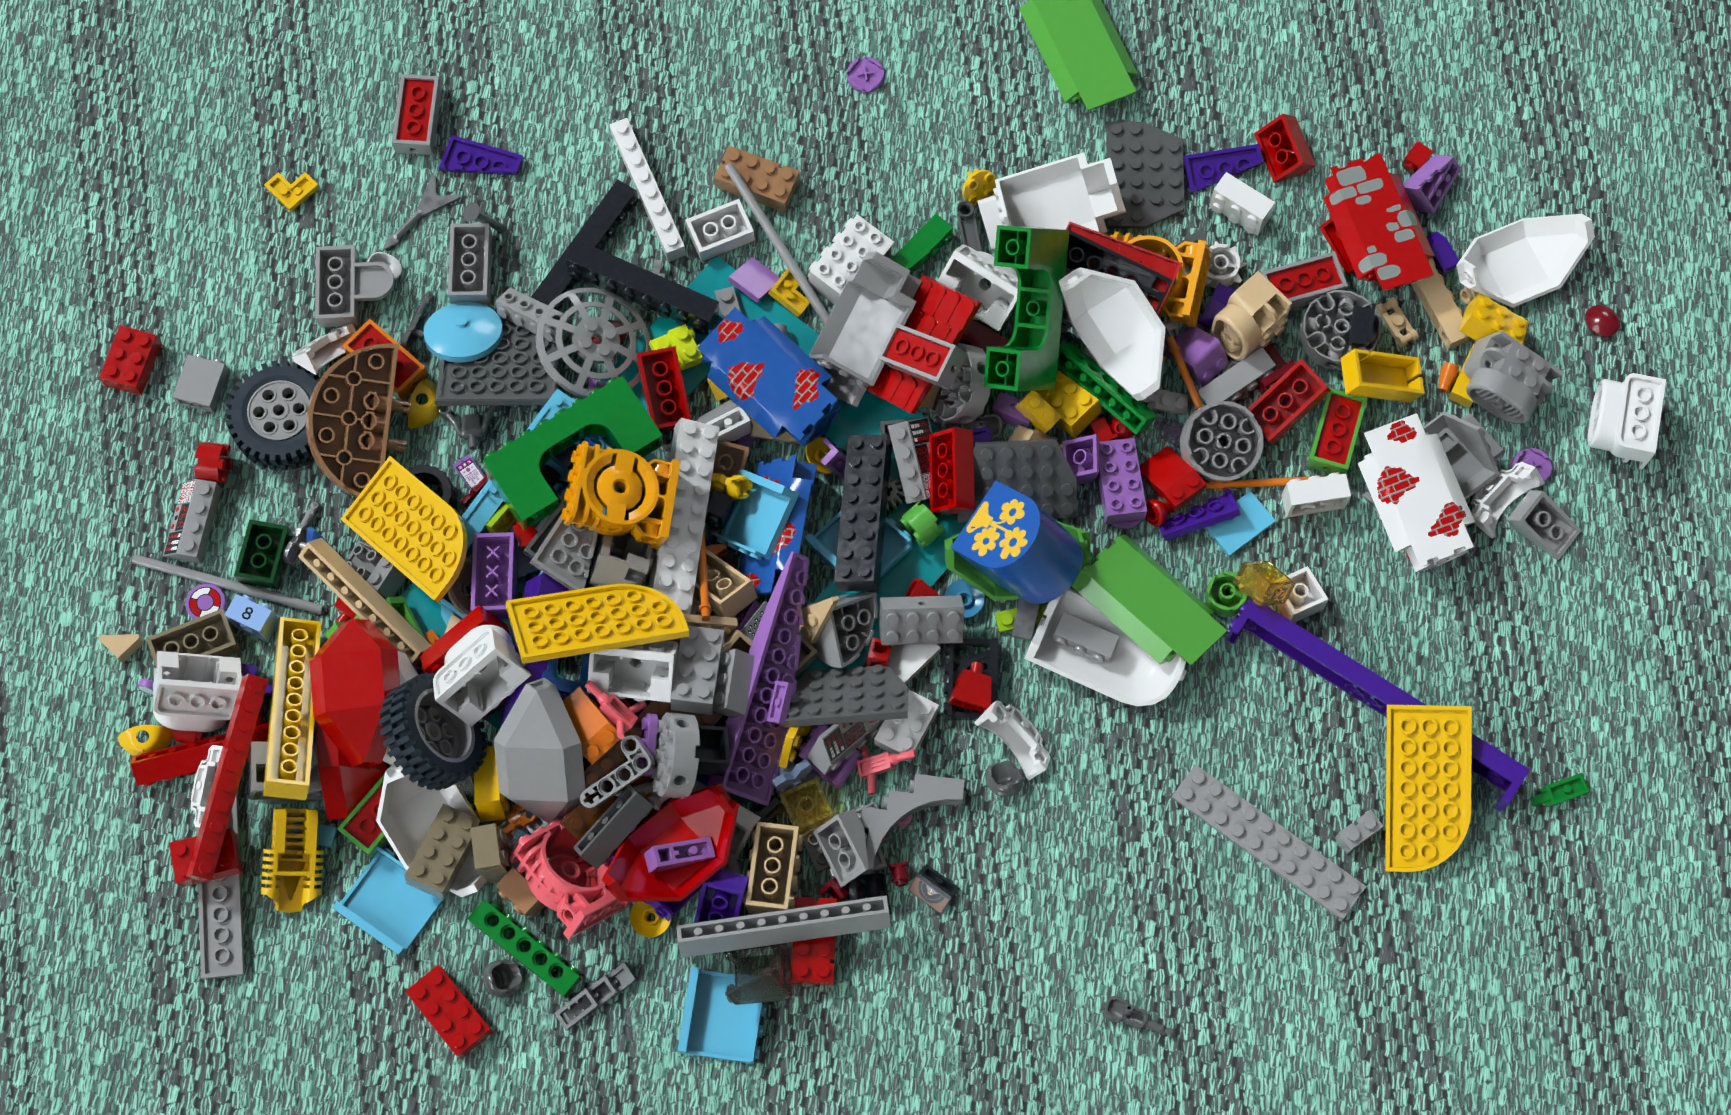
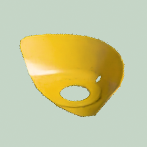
(423, 414)
(159, 738)

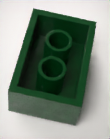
(262, 554)

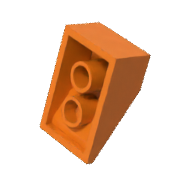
(592, 725)

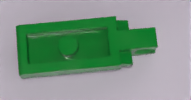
(1561, 791)

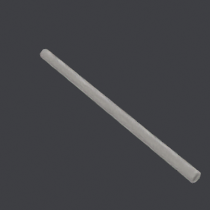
(777, 242)
(228, 584)

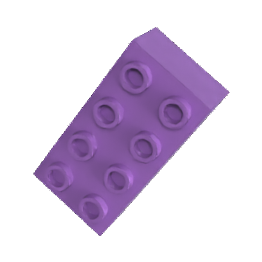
(1120, 482)
(494, 571)

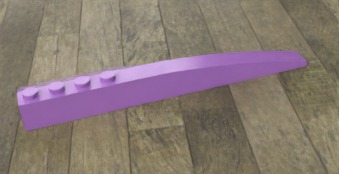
(753, 741)

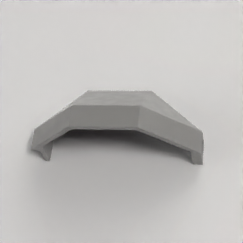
(540, 754)

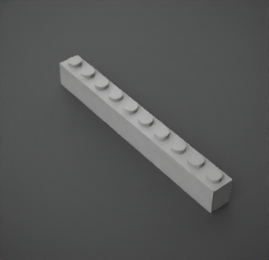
(783, 926)

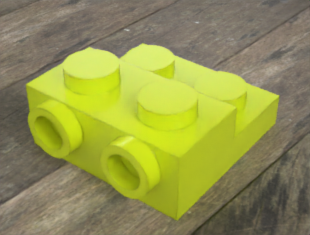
(685, 346)

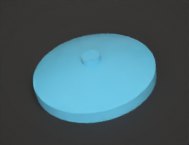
(463, 332)

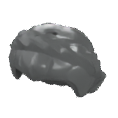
(1004, 779)
(503, 978)

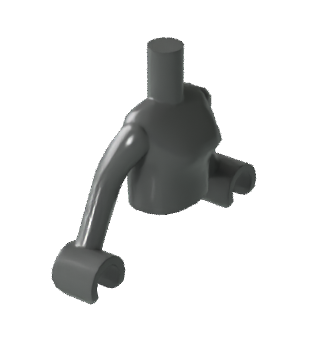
(471, 424)

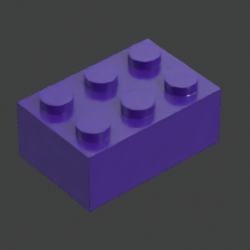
(721, 896)

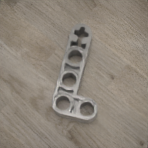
(616, 775)

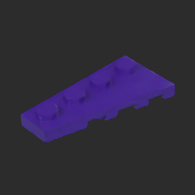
(475, 157)
(1209, 167)
(1207, 515)

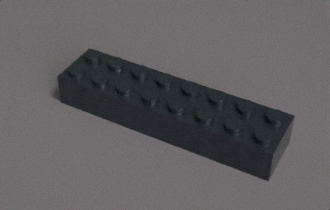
(642, 287)
(863, 513)

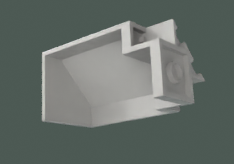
(861, 323)
(1472, 458)

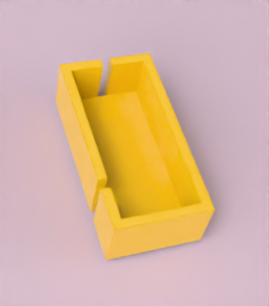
(1382, 375)

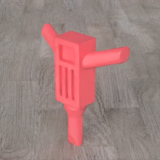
(616, 710)
(878, 764)

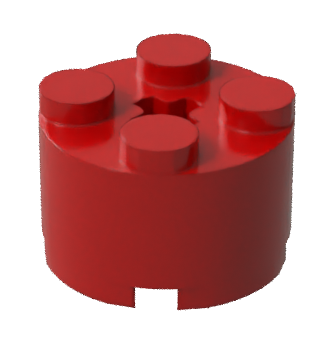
(213, 462)

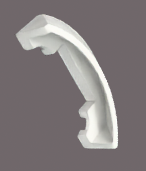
(323, 349)
(1500, 492)
(1018, 735)
(203, 783)

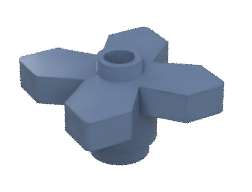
(793, 776)

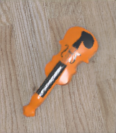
(515, 818)

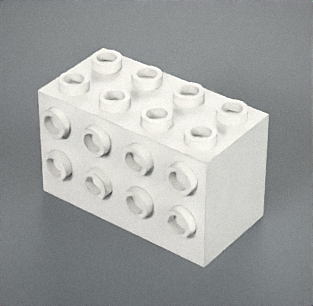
(845, 256)

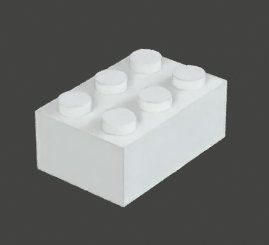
(1241, 204)
(720, 230)
(1316, 494)
(907, 733)

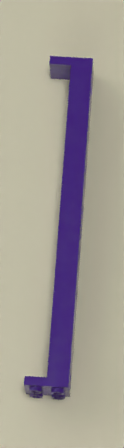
(1364, 686)

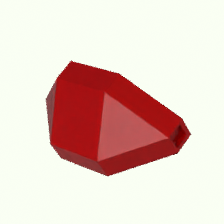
(348, 687)
(340, 782)
(700, 815)

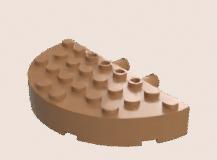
(352, 416)

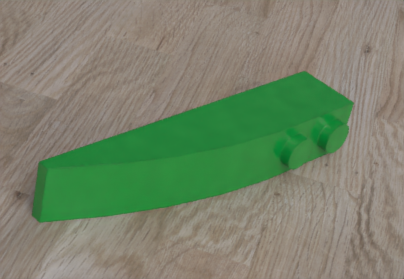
(924, 244)

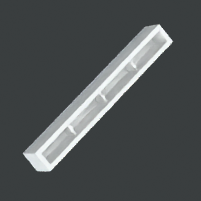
(647, 190)

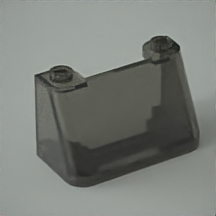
(760, 974)

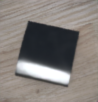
(869, 886)

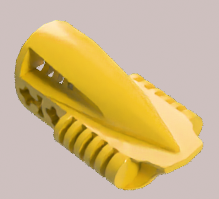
(293, 861)

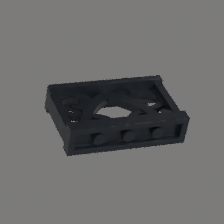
(987, 657)

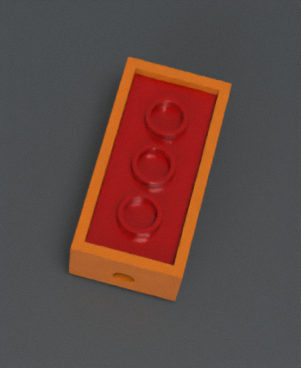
(408, 369)

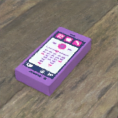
(469, 471)

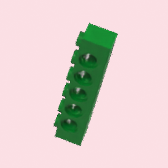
(1110, 394)
(486, 911)

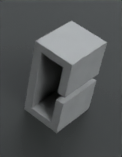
(1359, 831)

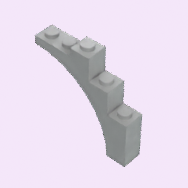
(925, 793)

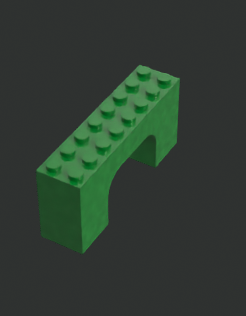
(1032, 354)
(606, 412)

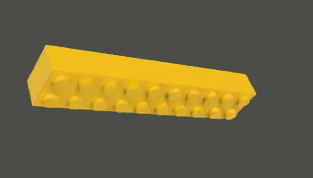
(291, 710)

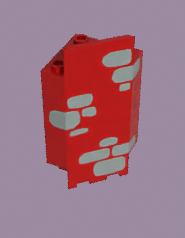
(1377, 224)

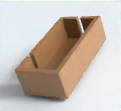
(764, 178)

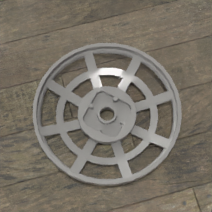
(582, 341)

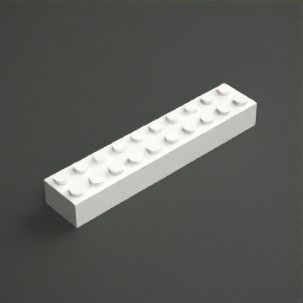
(678, 557)

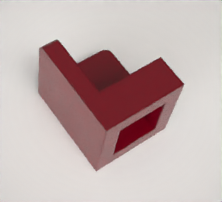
(835, 890)

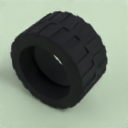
(434, 475)

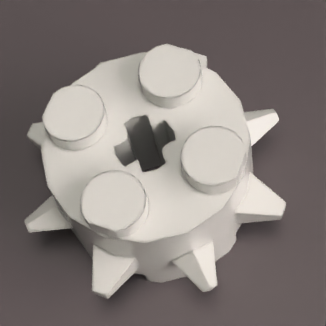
(1229, 265)

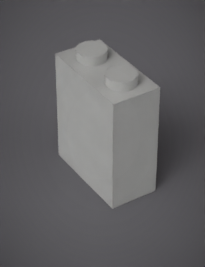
(201, 383)

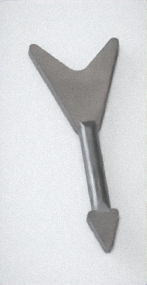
(429, 203)

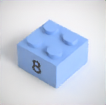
(252, 617)

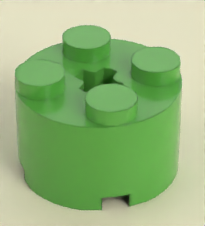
(922, 524)
(1215, 598)

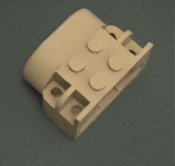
(1251, 317)

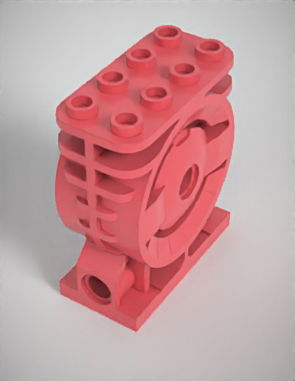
(564, 878)

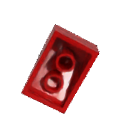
(1172, 478)

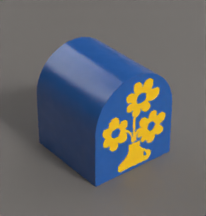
(1020, 546)

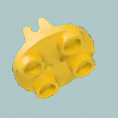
(978, 186)

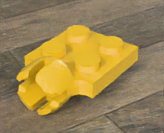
(734, 486)
(792, 742)

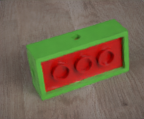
(1336, 432)
(361, 823)

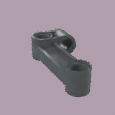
(968, 226)

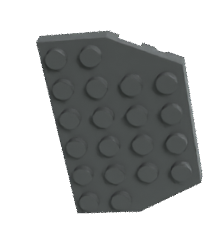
(1147, 172)
(1030, 468)
(848, 696)

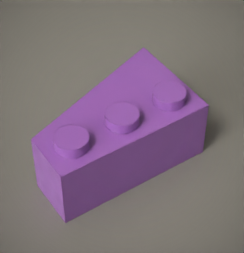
(1431, 183)

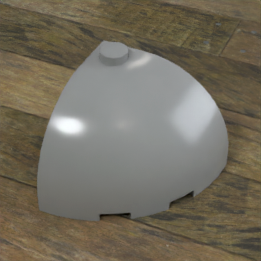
(847, 629)

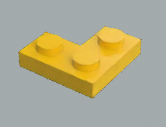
(291, 194)
(786, 294)

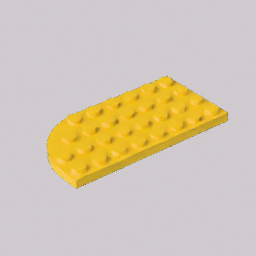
(411, 528)
(593, 621)
(1426, 784)

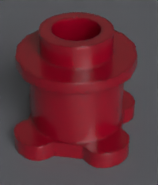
(900, 873)

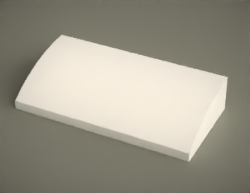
(910, 659)

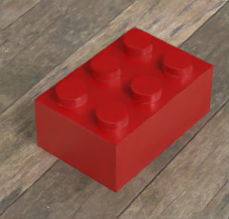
(130, 360)
(228, 863)

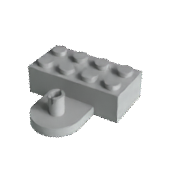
(345, 282)

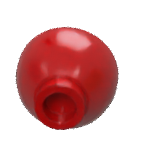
(1121, 430)
(1157, 512)

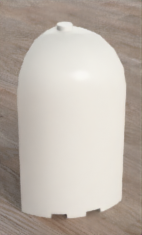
(1128, 675)

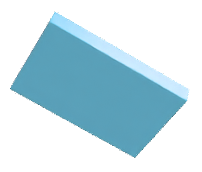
(1239, 531)

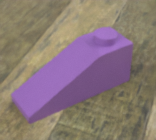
(678, 854)

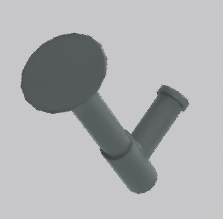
(472, 212)

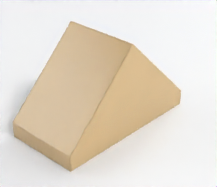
(122, 645)

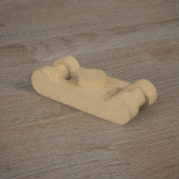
(1396, 322)

